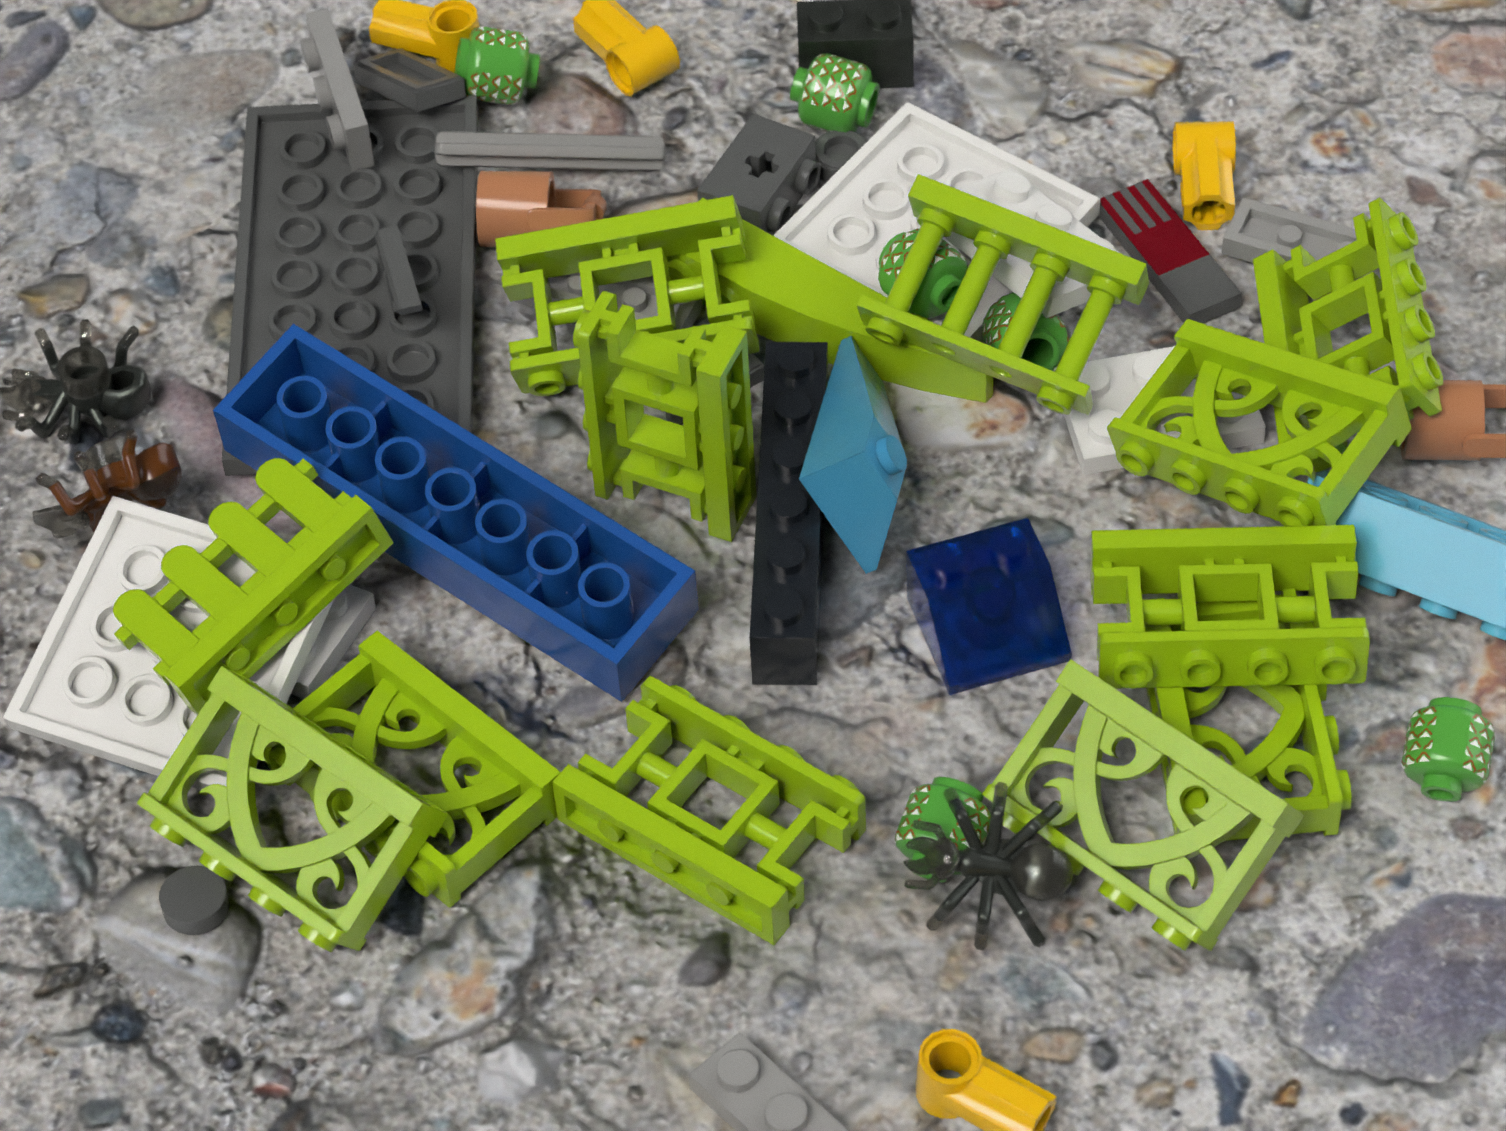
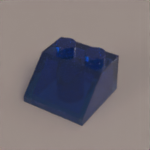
(987, 605)

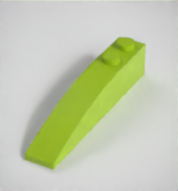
(812, 302)

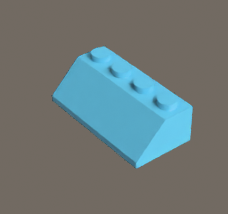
(1429, 553)

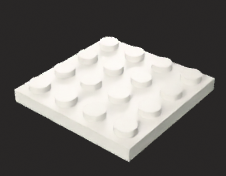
(870, 204)
(106, 698)

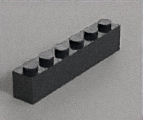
(787, 520)

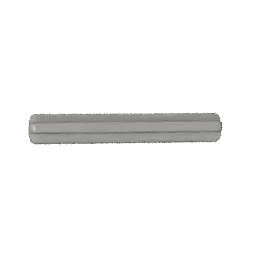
(549, 150)

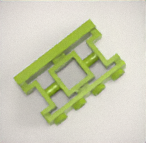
(613, 253)
(1394, 306)
(702, 459)
(1224, 568)
(686, 848)

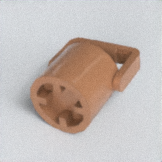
(528, 202)
(1459, 427)

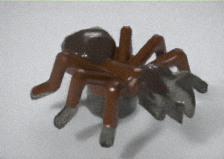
(110, 471)

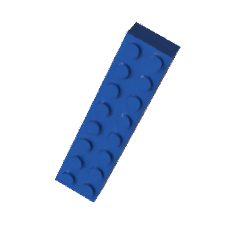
(465, 512)

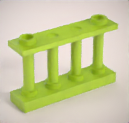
(997, 234)

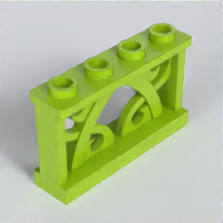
(1261, 478)
(1274, 757)
(503, 762)
(375, 806)
(1230, 806)

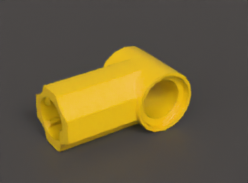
(424, 28)
(630, 51)
(1206, 164)
(984, 1093)

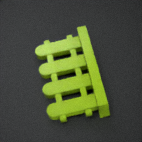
(275, 603)

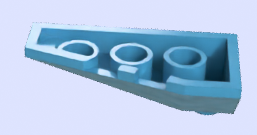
(855, 456)

